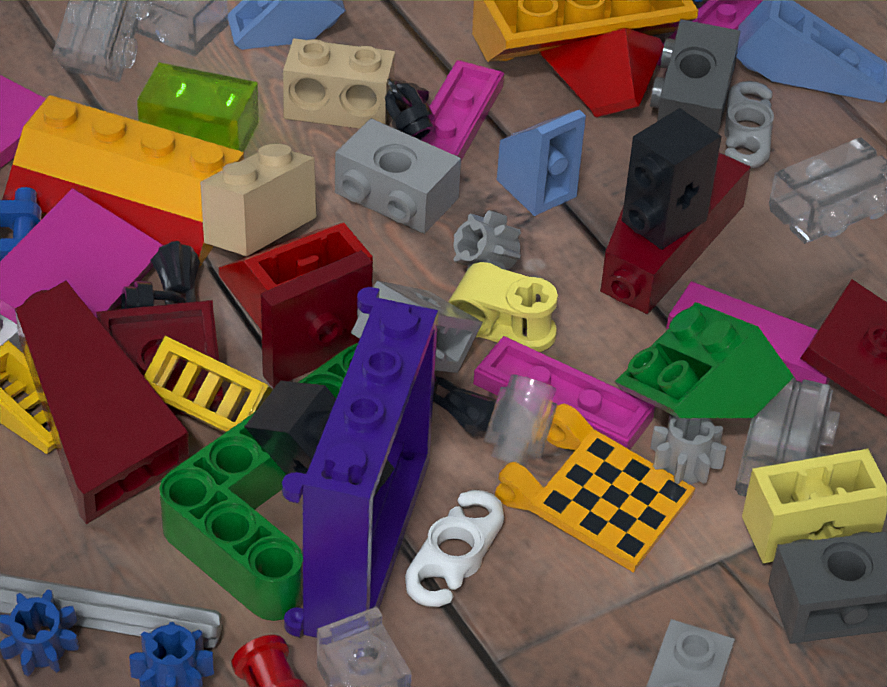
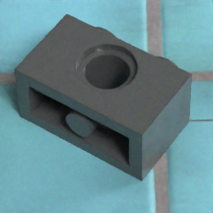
(698, 72)
(831, 586)

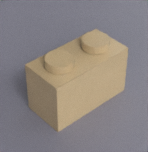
(258, 199)

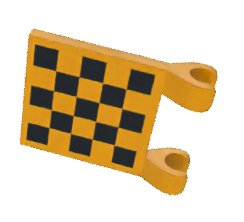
(600, 493)

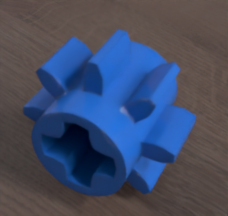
(48, 645)
(171, 658)

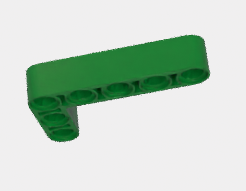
(213, 516)

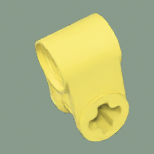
(508, 304)

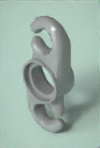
(754, 138)

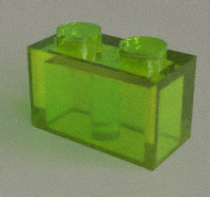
(201, 105)

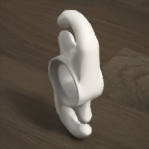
(435, 563)

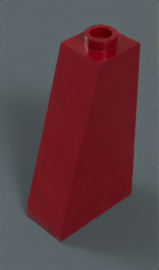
(643, 273)
(99, 407)

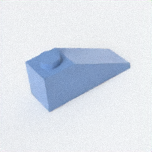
(806, 52)

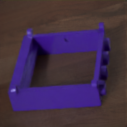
(376, 418)

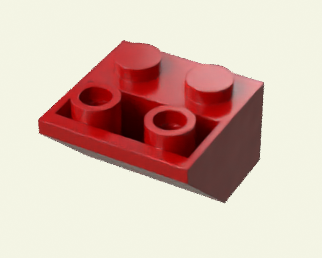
(285, 262)

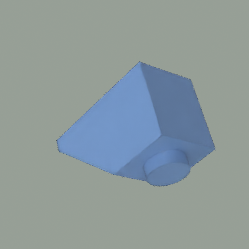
(279, 21)
(543, 162)

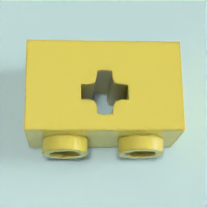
(814, 500)

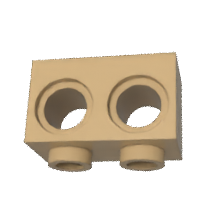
(336, 83)

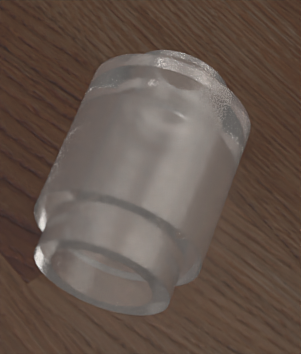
(521, 420)

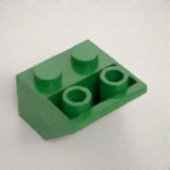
(707, 367)

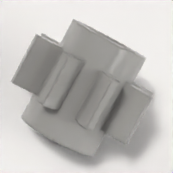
(487, 241)
(688, 448)

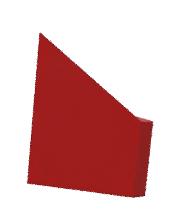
(608, 69)

